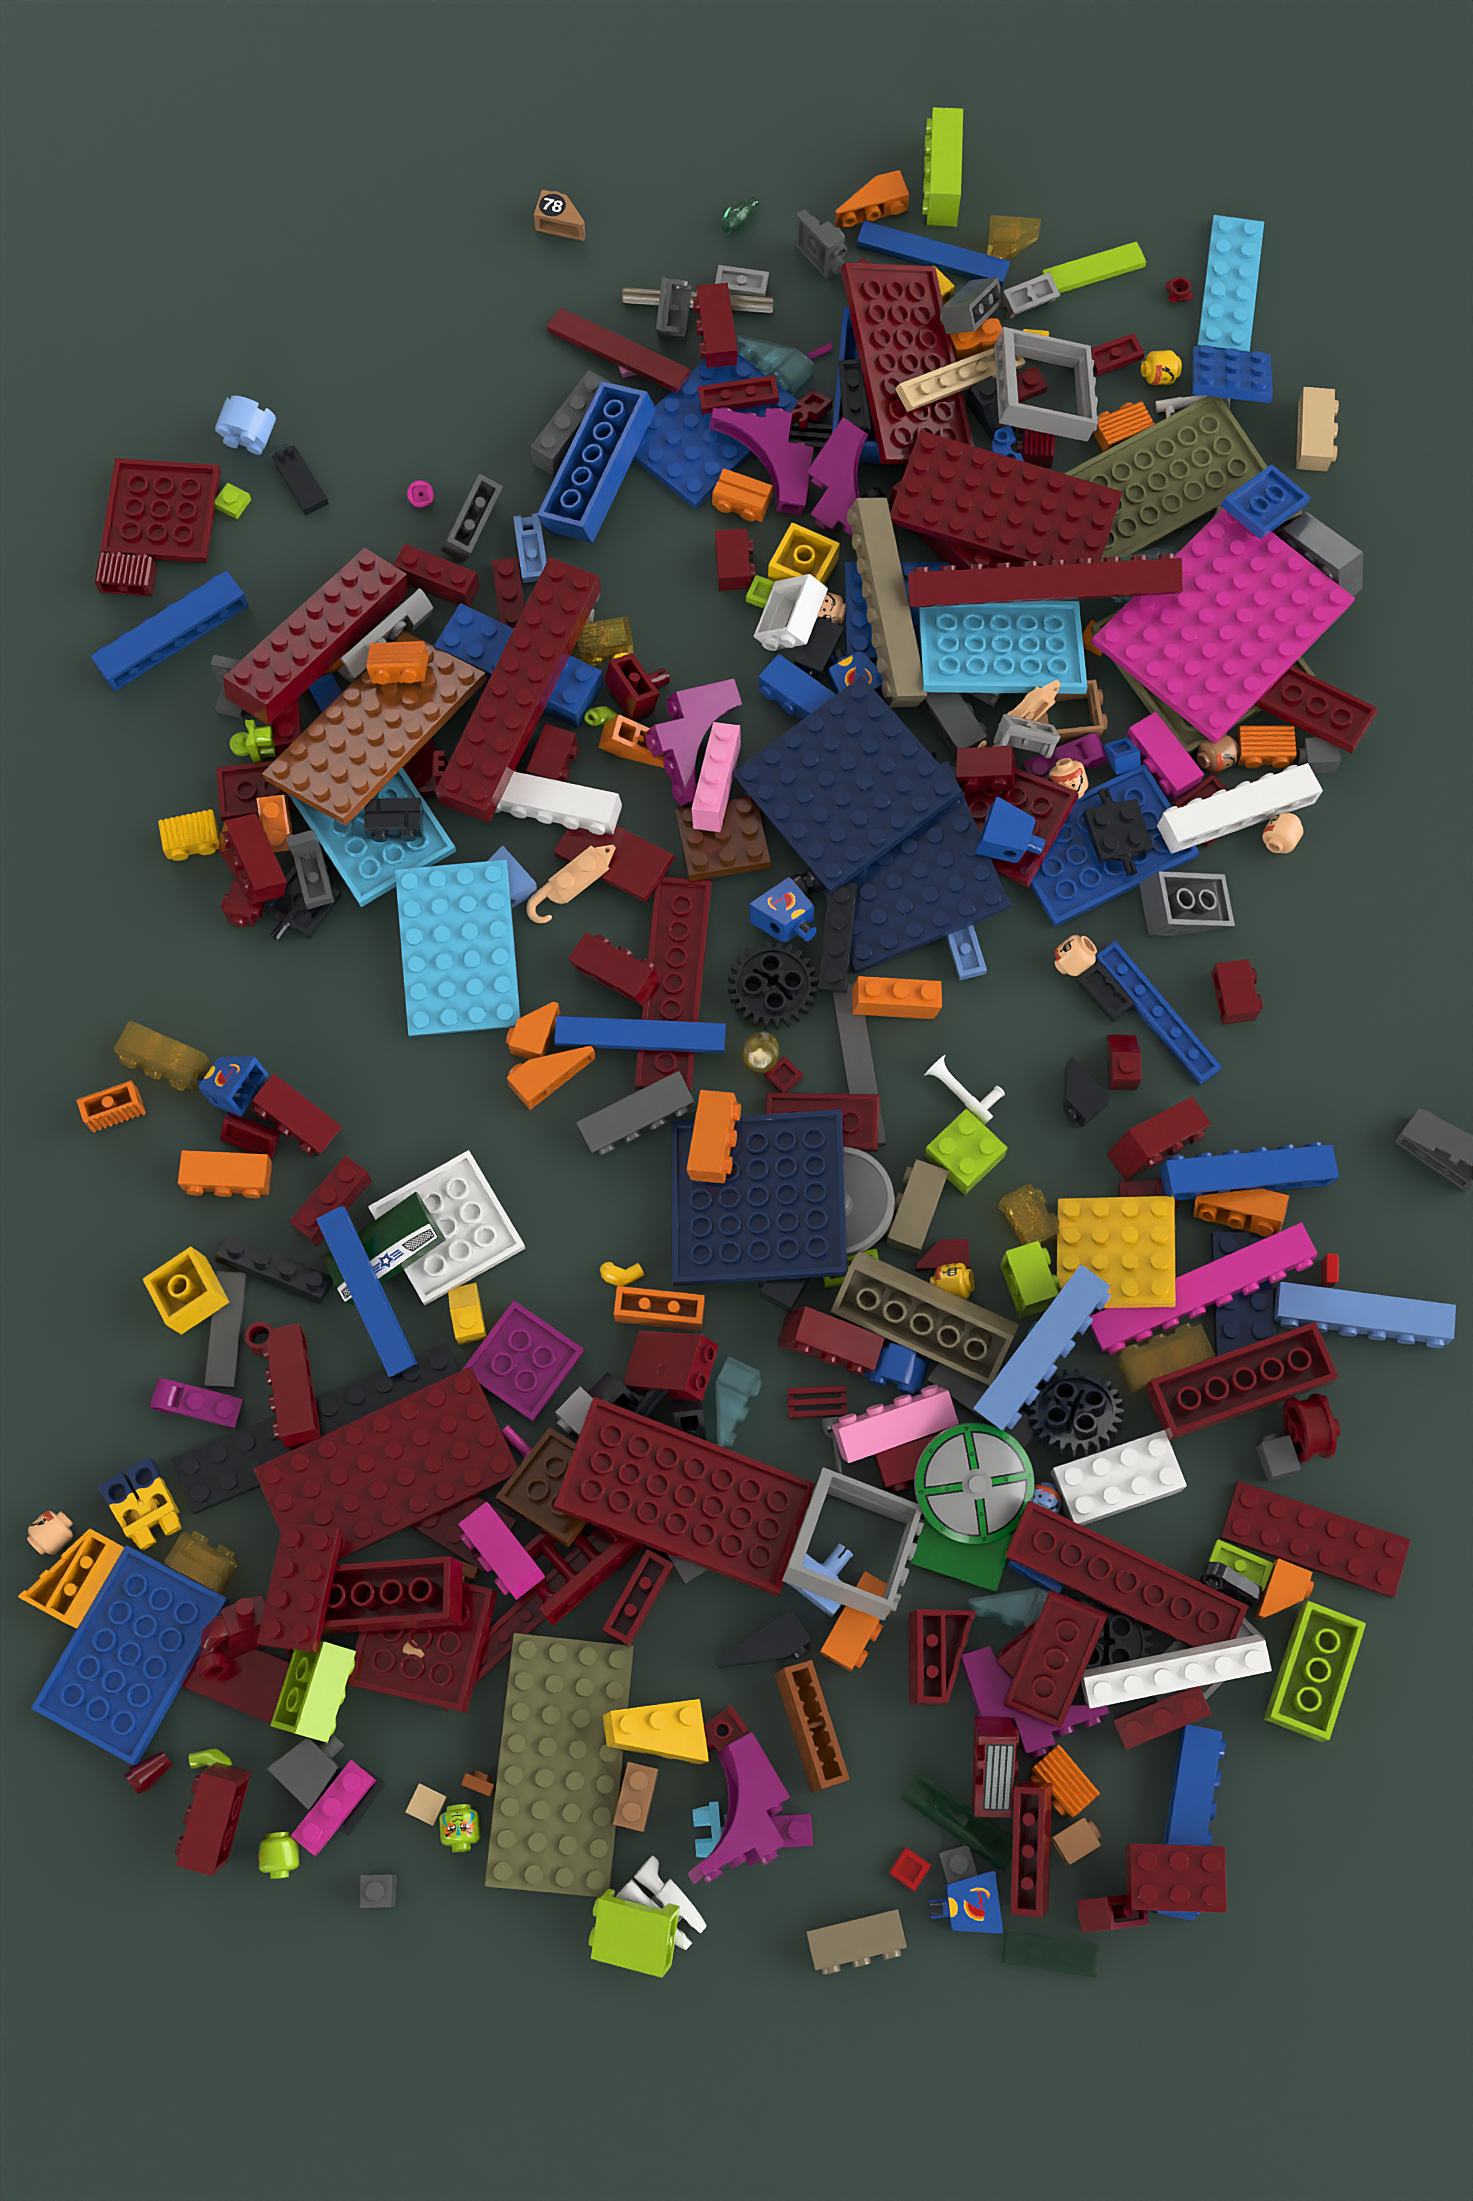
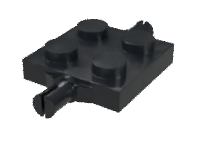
(1117, 831)
(292, 911)

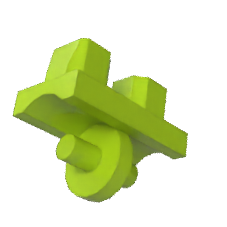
(257, 742)

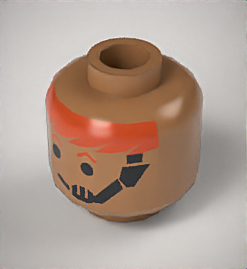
(1219, 755)

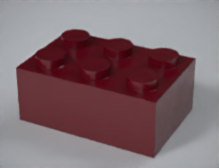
(212, 1818)
(1176, 1878)

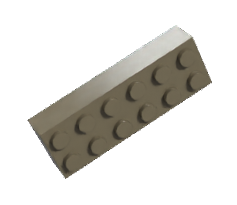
(924, 1318)

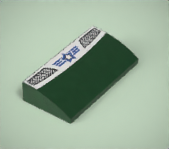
(393, 1242)

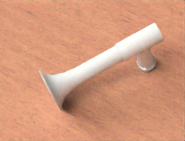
(1173, 404)
(979, 1109)

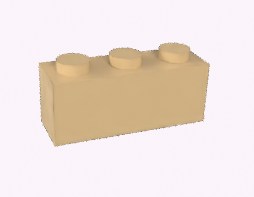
(1316, 429)

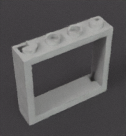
(1054, 351)
(873, 1500)

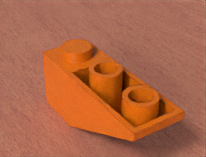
(878, 198)
(1248, 1210)

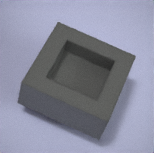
(957, 1864)

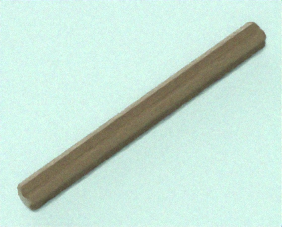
(738, 302)

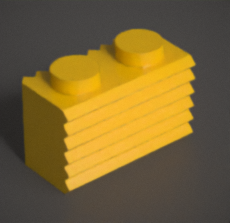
(189, 835)

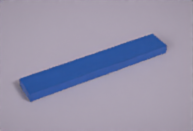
(931, 253)
(1159, 1014)
(640, 1034)
(366, 1291)

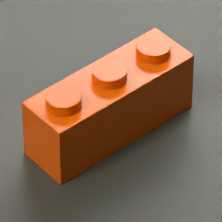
(896, 997)
(713, 1136)
(225, 1173)
(659, 1308)
(854, 1629)

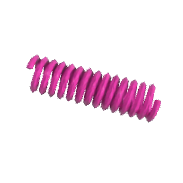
(824, 349)

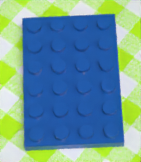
(682, 447)
(1070, 874)
(129, 1655)

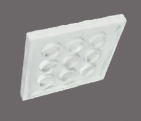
(470, 1220)

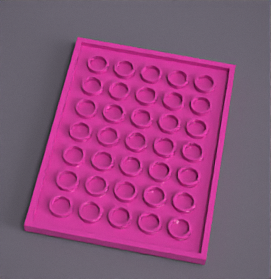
(1231, 631)

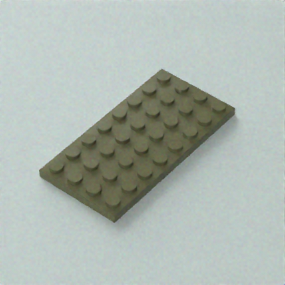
(1172, 474)
(555, 1769)

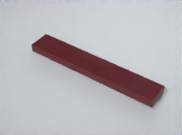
(618, 350)

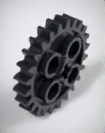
(756, 1002)
(1102, 1419)
(1131, 1644)

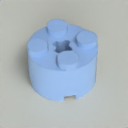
(245, 424)

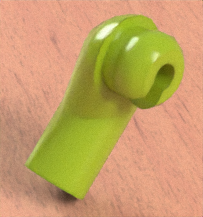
(599, 715)
(208, 1758)

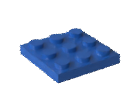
(1231, 374)

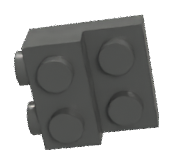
(820, 243)

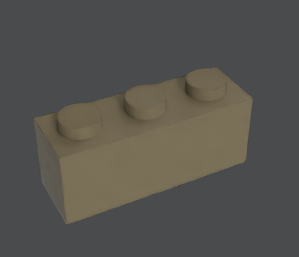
(916, 1207)
(856, 1941)

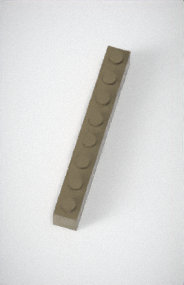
(886, 602)

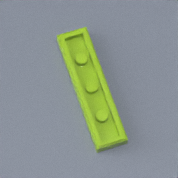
(1097, 267)

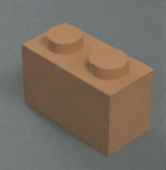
(636, 1797)

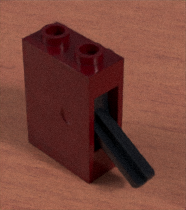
(669, 1368)

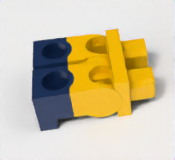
(143, 1513)

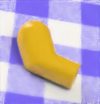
(619, 1276)

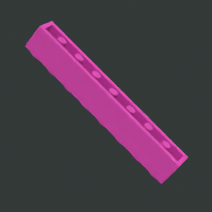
(1207, 1286)

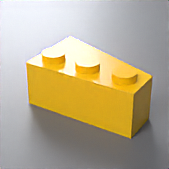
(660, 1730)

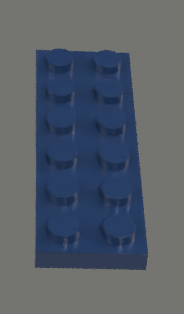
(1248, 1316)

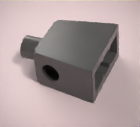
(308, 1769)

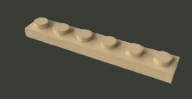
(949, 379)

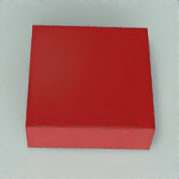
(1329, 1270)
(909, 1869)

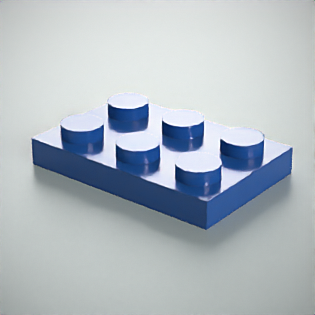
(1265, 501)

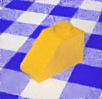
(467, 1314)

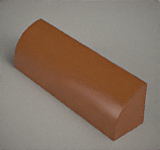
(811, 1726)

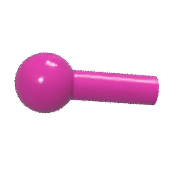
(516, 1441)

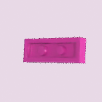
(333, 1808)

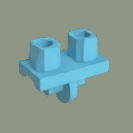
(708, 1817)

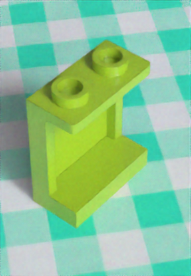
(634, 1934)

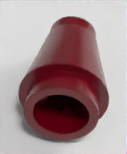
(148, 1772)

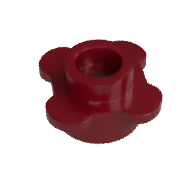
(1181, 284)

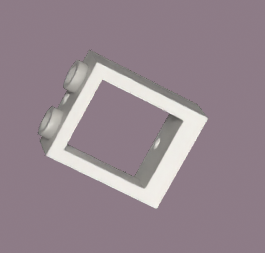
(807, 596)

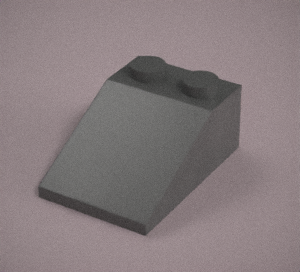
(1185, 903)

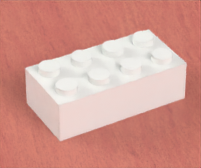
(1118, 1479)

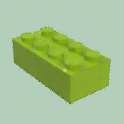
(943, 166)
(1315, 1671)

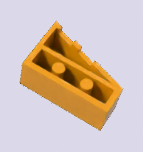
(75, 1579)

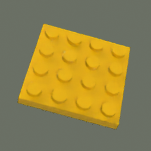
(1124, 1244)

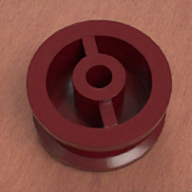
(1311, 1426)

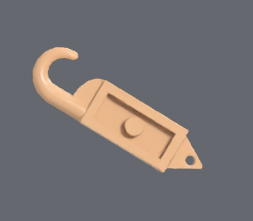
(1034, 704)
(571, 879)

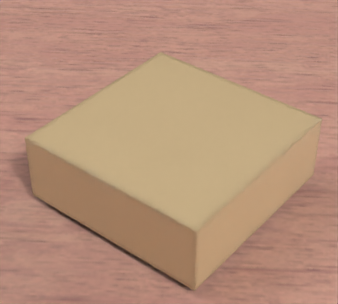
(426, 1804)

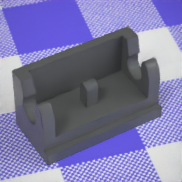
(673, 308)

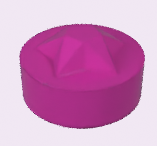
(420, 494)

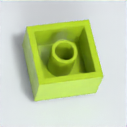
(966, 1151)
(1029, 1278)

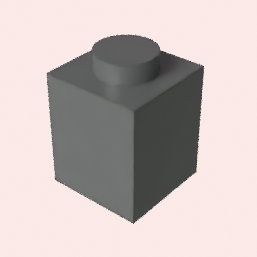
(1319, 754)
(1278, 1456)
(377, 1891)

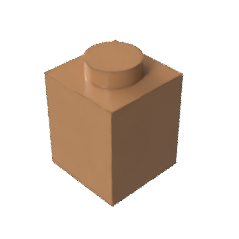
(1076, 1840)

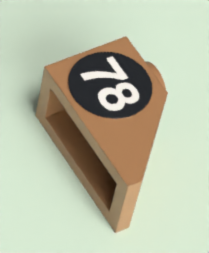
(558, 216)

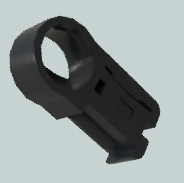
(1229, 1582)

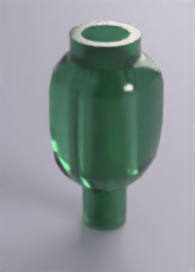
(738, 215)

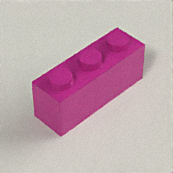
(1165, 757)
(500, 1551)

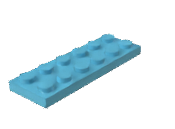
(1230, 283)

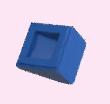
(1122, 755)

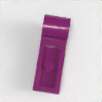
(1086, 750)
(195, 1403)

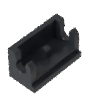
(819, 647)

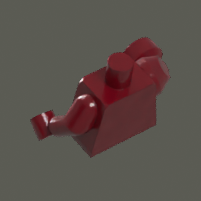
(235, 1631)

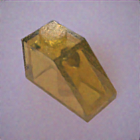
(1011, 235)

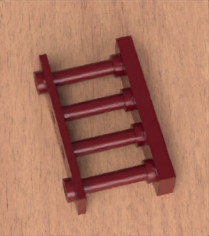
(581, 1583)

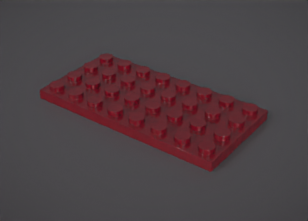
(897, 340)
(1002, 504)
(392, 1465)
(684, 1496)

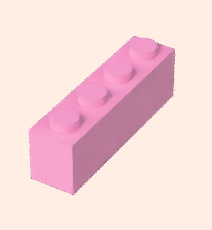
(716, 777)
(895, 1423)

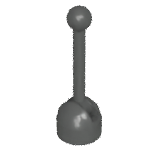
(828, 1430)

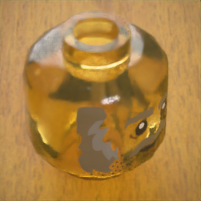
(761, 1051)

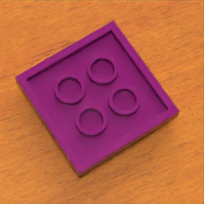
(524, 1361)

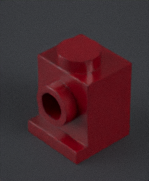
(735, 1725)

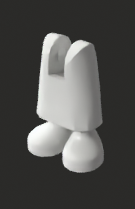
(664, 1894)

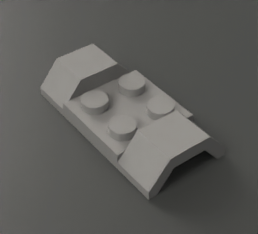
(407, 615)

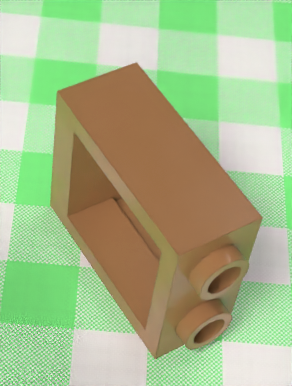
(1098, 720)

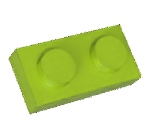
(1242, 1562)

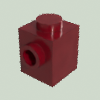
(239, 909)

